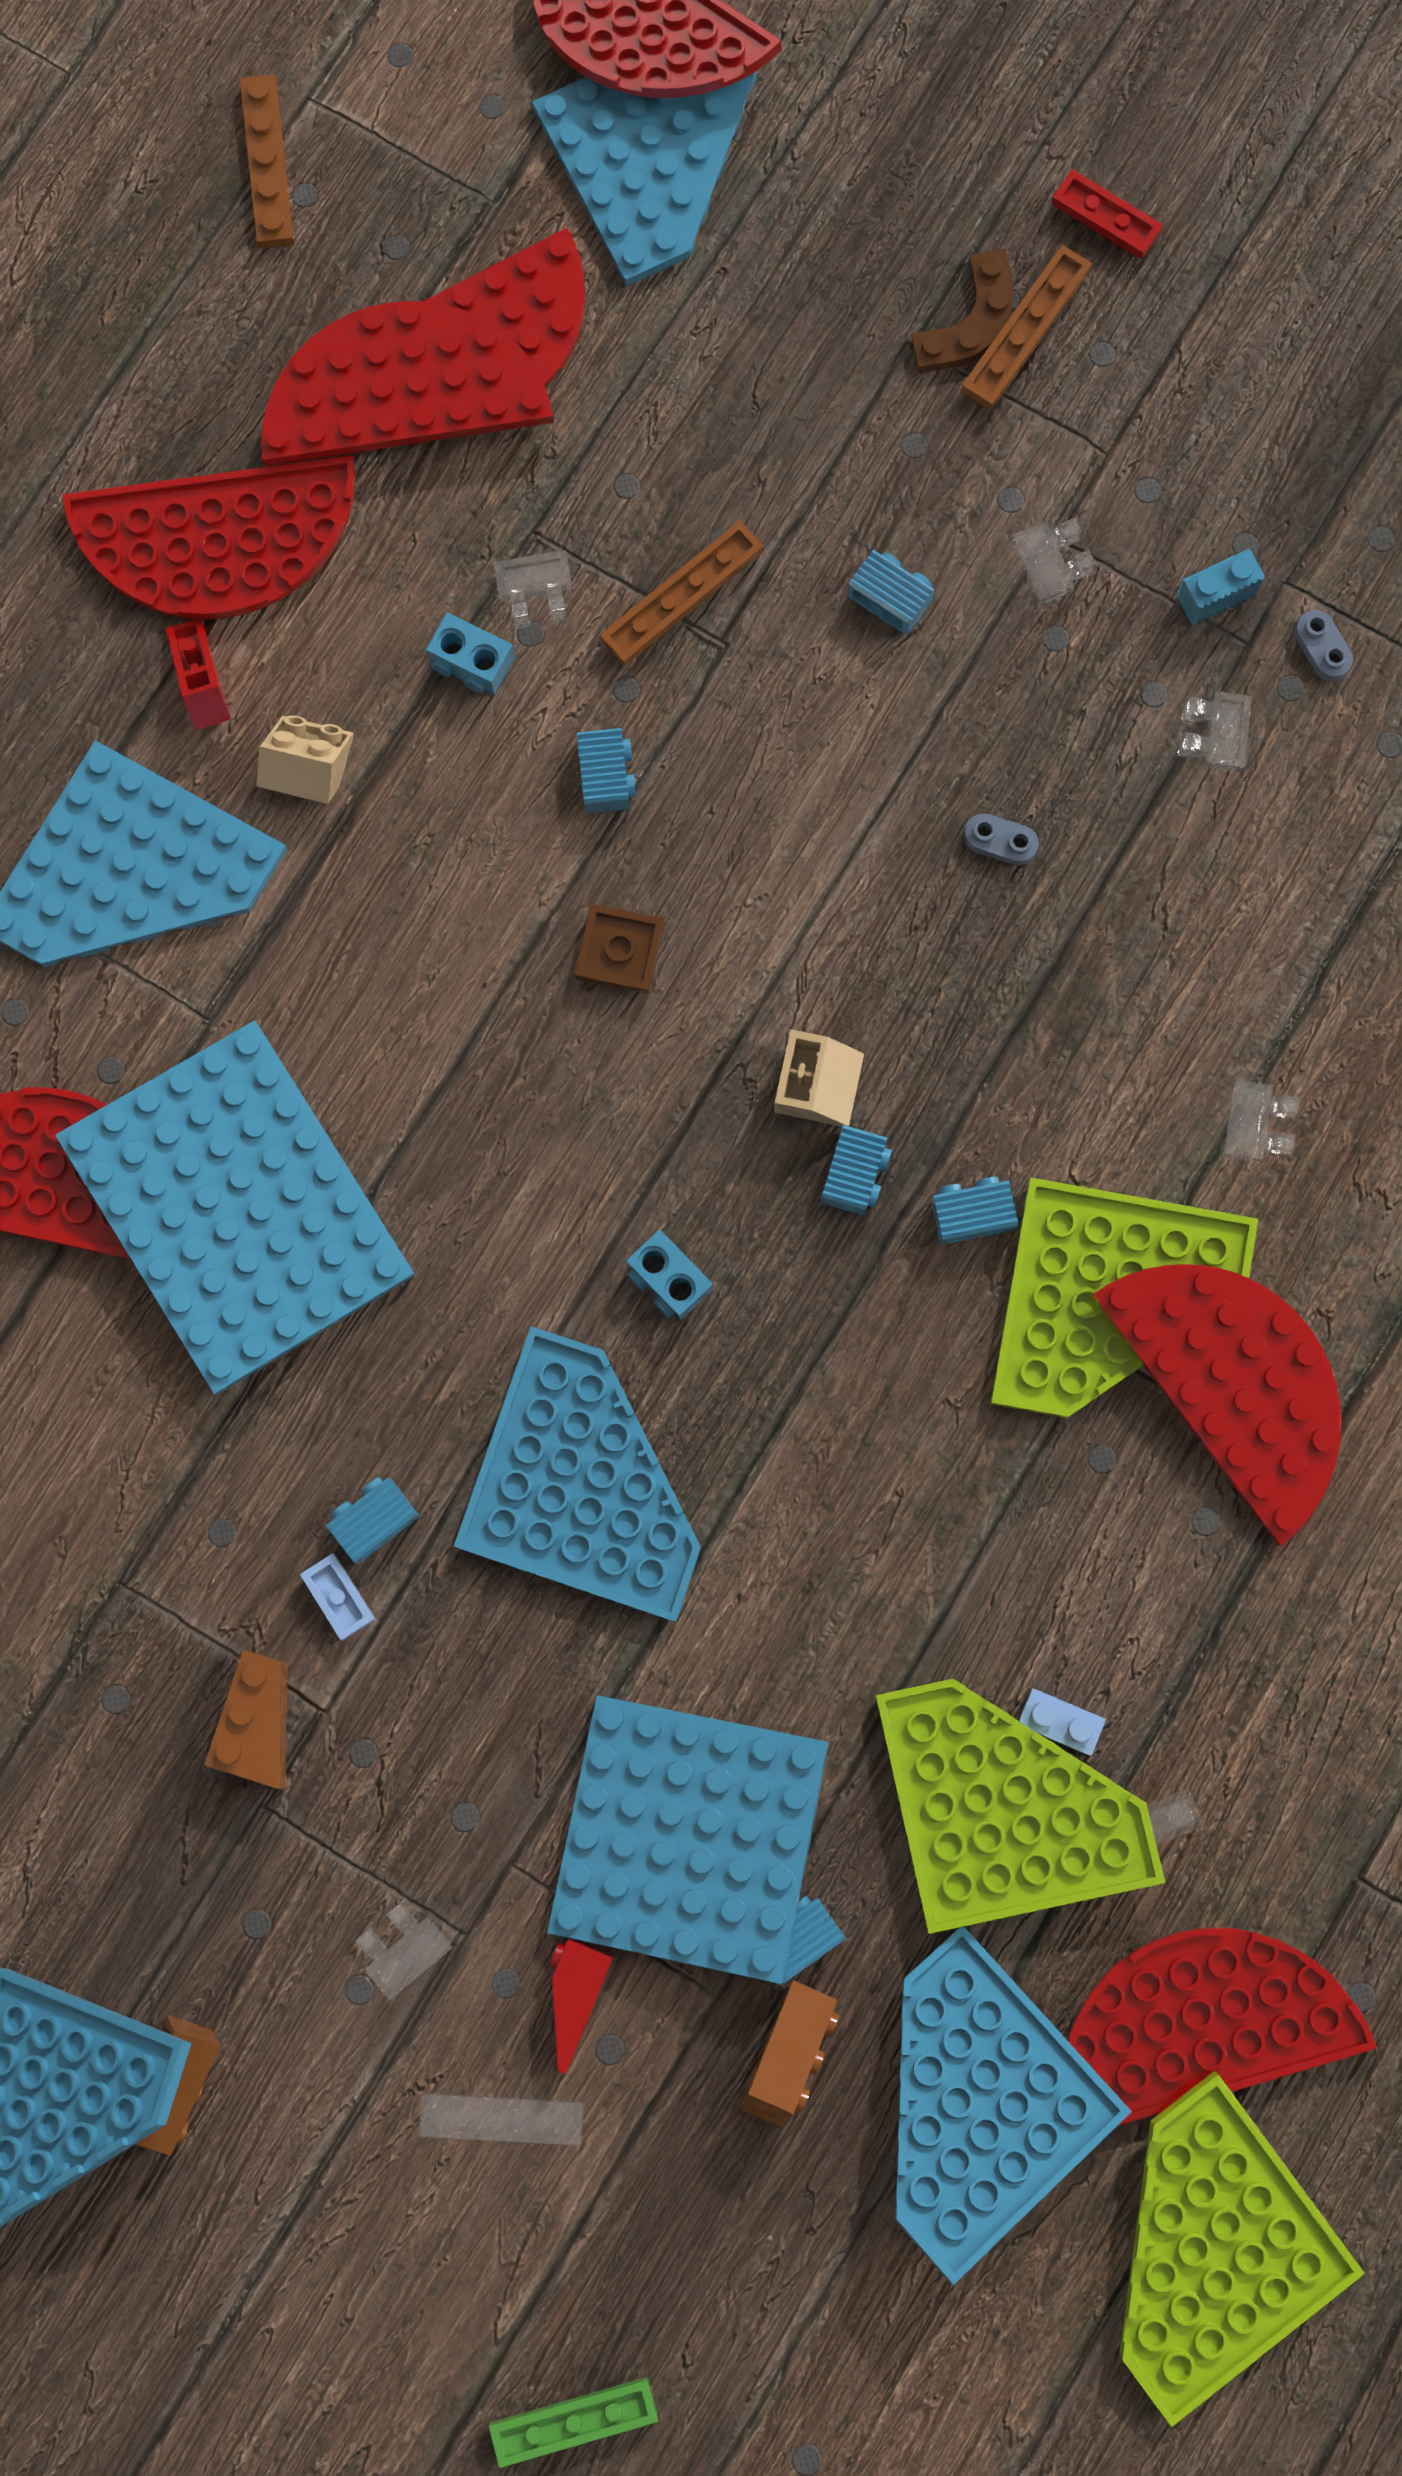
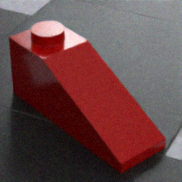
(198, 674)
(575, 1990)

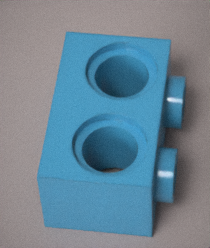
(476, 647)
(676, 1270)

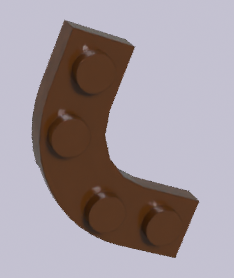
(973, 336)

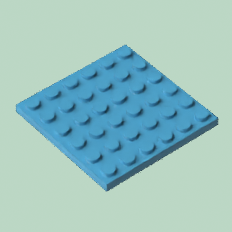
(689, 1838)

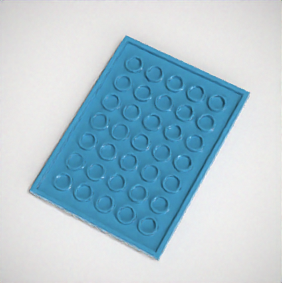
(235, 1207)

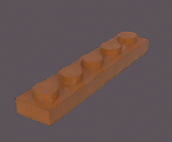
(267, 161)
(1026, 327)
(681, 593)

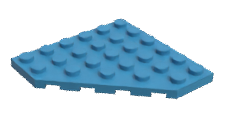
(643, 164)
(129, 862)
(578, 1486)
(73, 2088)
(986, 2106)

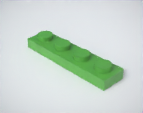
(573, 2422)

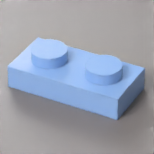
(337, 1597)
(1062, 1721)

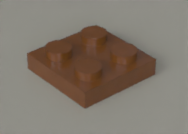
(619, 948)

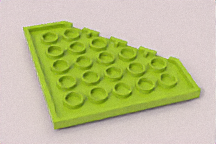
(1072, 1242)
(1005, 1814)
(1220, 2252)

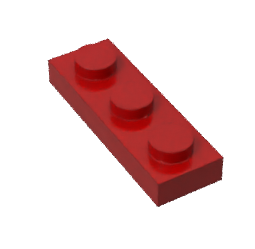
(1106, 214)

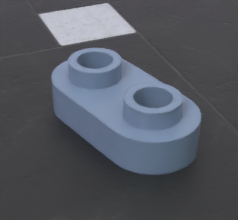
(1323, 643)
(1000, 841)

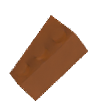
(253, 1723)
(790, 2055)
(197, 2066)

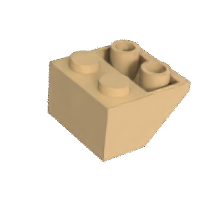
(303, 758)
(818, 1079)

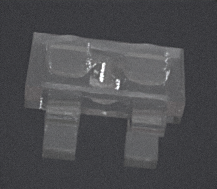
(1043, 562)
(534, 577)
(1227, 730)
(1249, 1118)
(406, 1958)

